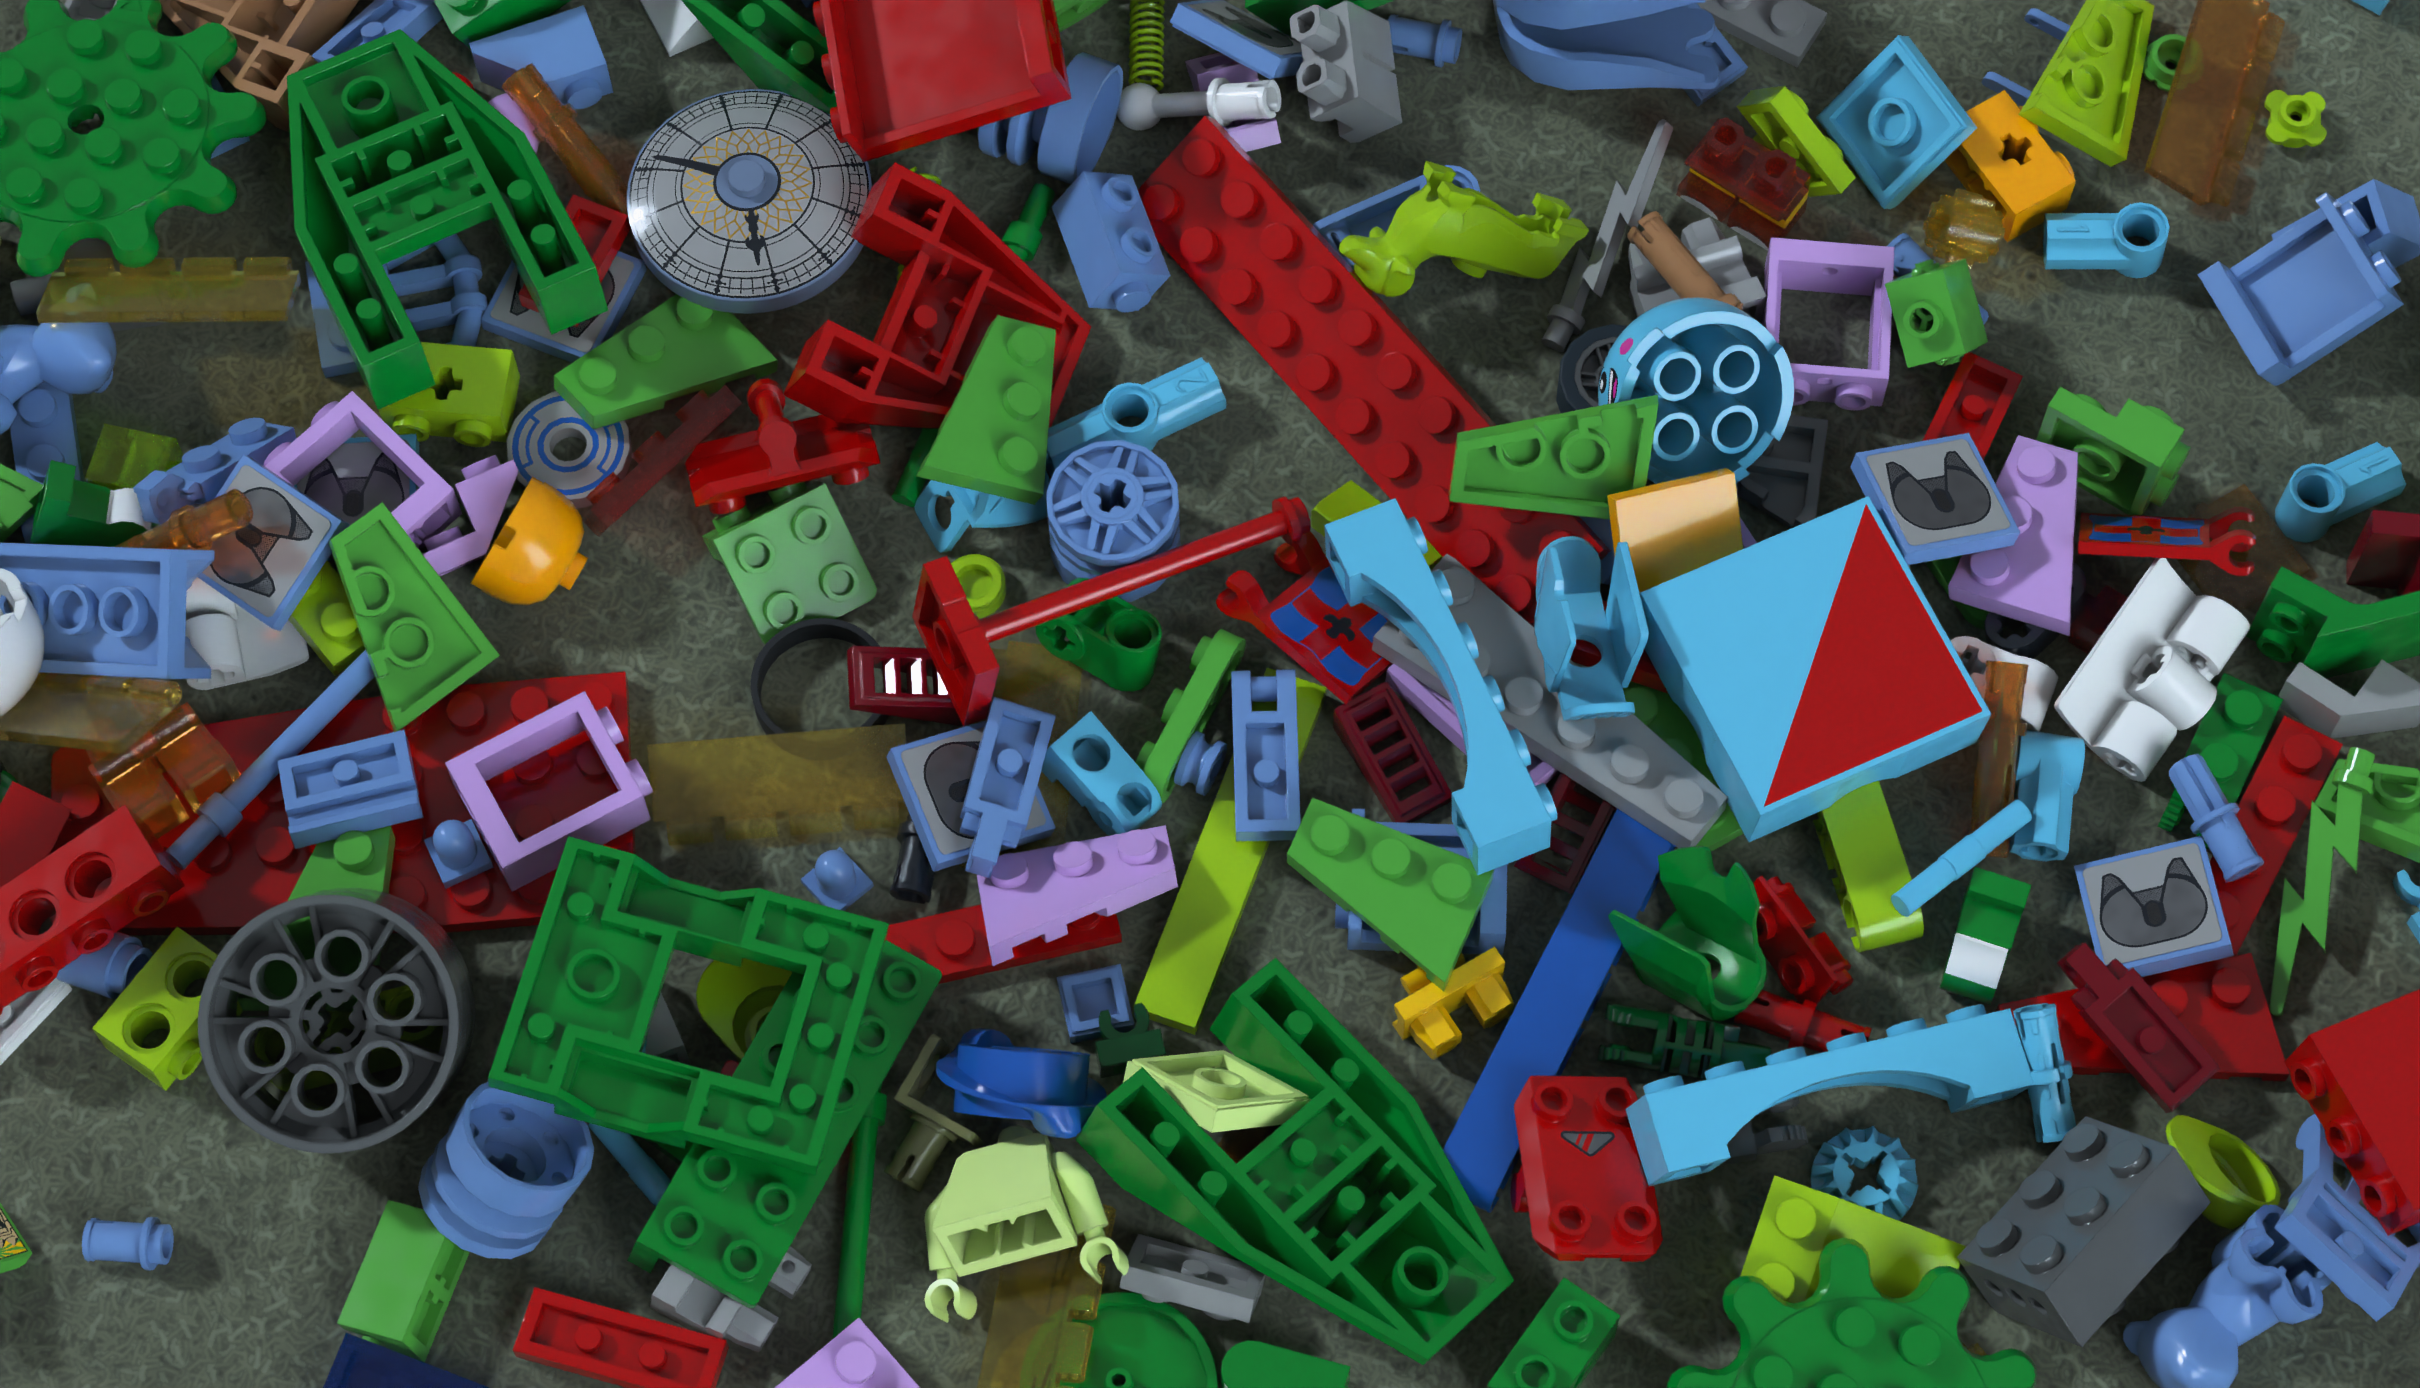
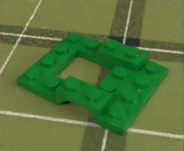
(598, 980)

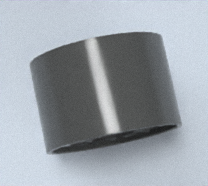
(432, 972)

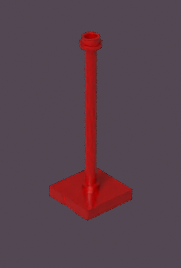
(961, 640)

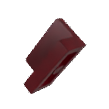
(2387, 553)

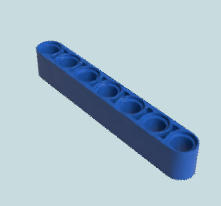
(1554, 1004)

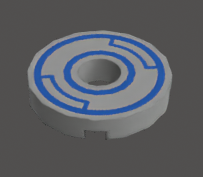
(547, 423)

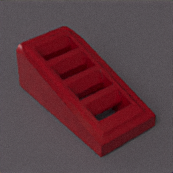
(893, 660)
(1367, 707)
(1592, 835)

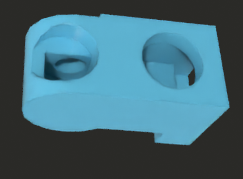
(1102, 777)

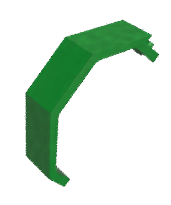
(2332, 634)

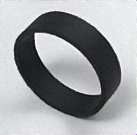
(797, 634)

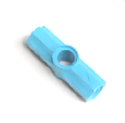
(1163, 404)

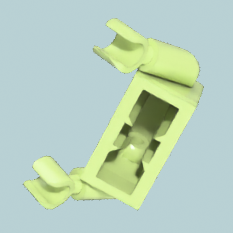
(1008, 1208)

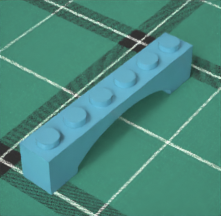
(1383, 566)
(1964, 1061)

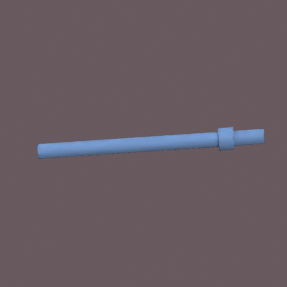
(222, 811)

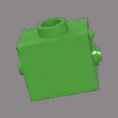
(1936, 313)

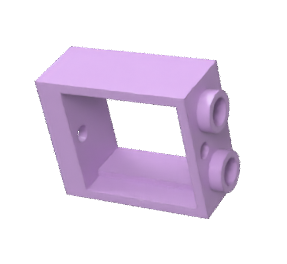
(1842, 270)
(421, 514)
(597, 824)

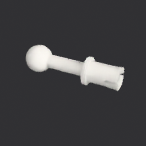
(1144, 106)

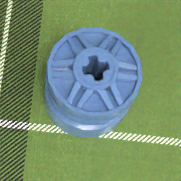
(1068, 132)
(1136, 517)
(504, 1173)

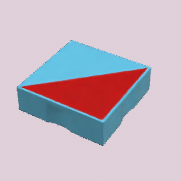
(1810, 667)

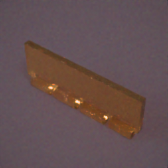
(2213, 98)

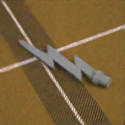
(1593, 271)

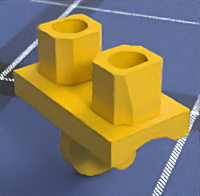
(1427, 1010)

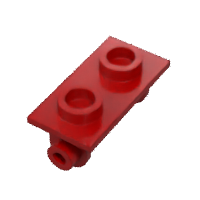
(1803, 964)

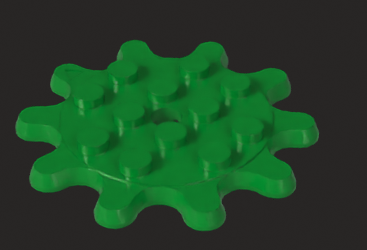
(153, 136)
(1855, 1335)

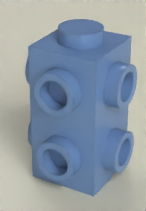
(1110, 241)

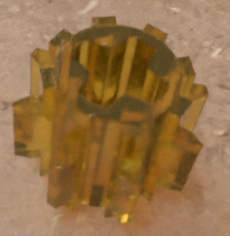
(1964, 227)

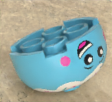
(1716, 380)

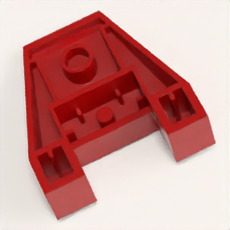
(943, 303)

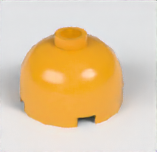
(534, 548)

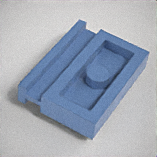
(349, 788)

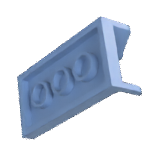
(111, 607)

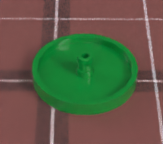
(1145, 1347)

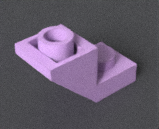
(483, 500)

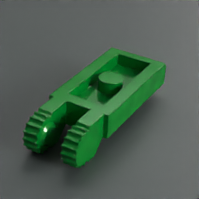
(2228, 740)

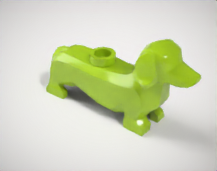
(1466, 228)

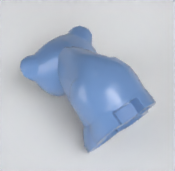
(65, 355)
(2248, 1290)

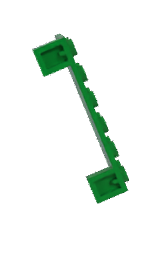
(737, 1215)

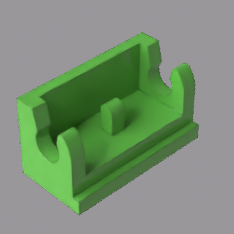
(403, 1283)

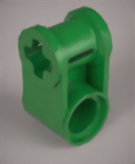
(1107, 641)

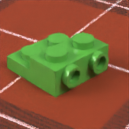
(2122, 457)

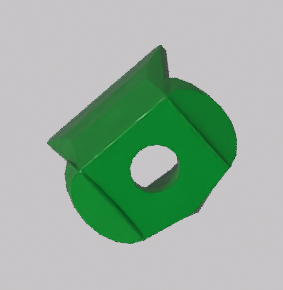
(1711, 921)

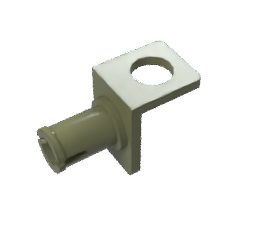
(931, 1129)

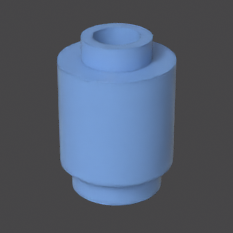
(108, 969)

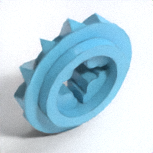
(1862, 1147)

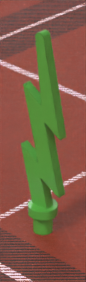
(2324, 837)

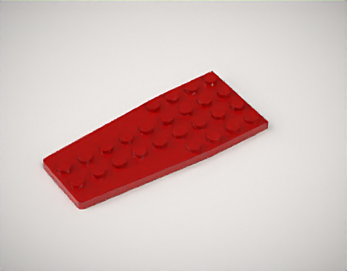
(258, 861)

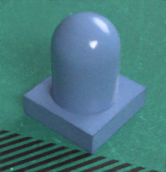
(457, 851)
(836, 880)

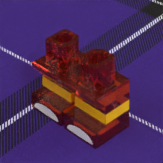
(1737, 168)

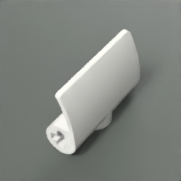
(235, 641)
(2151, 671)

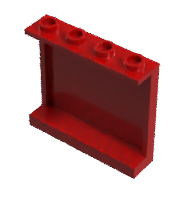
(936, 67)

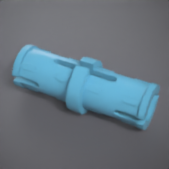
(2049, 1071)

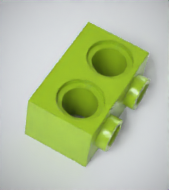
(157, 1002)

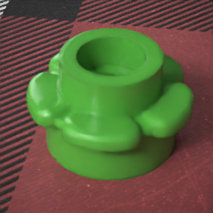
(2164, 50)

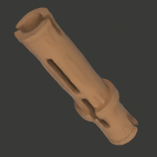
(1675, 261)

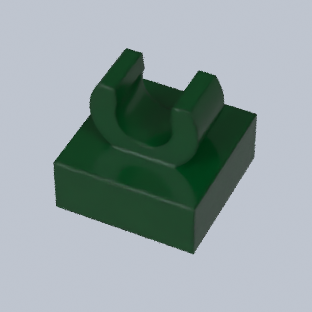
(1122, 1047)

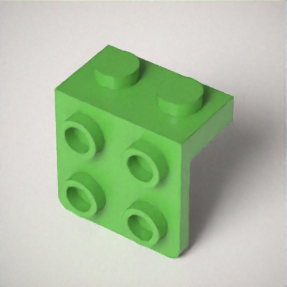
(791, 558)

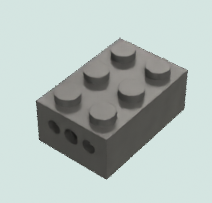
(2084, 1230)

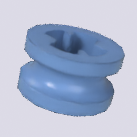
(1200, 763)

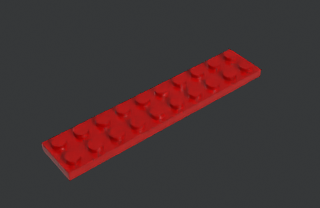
(1341, 353)

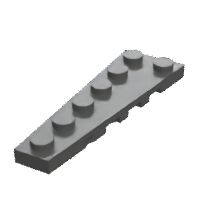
(1607, 756)

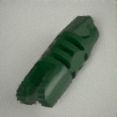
(1680, 1043)

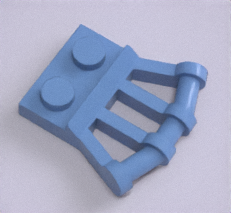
(463, 310)
(2342, 1236)

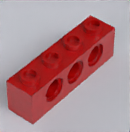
(65, 887)

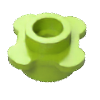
(2292, 133)

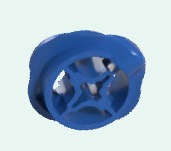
(1021, 1083)

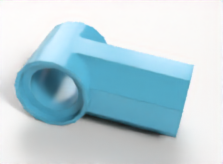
(2101, 241)
(2338, 490)
(2046, 781)

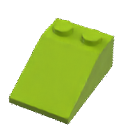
(1803, 1221)

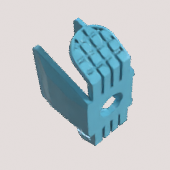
(1573, 610)

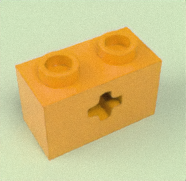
(2012, 166)

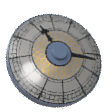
(747, 202)

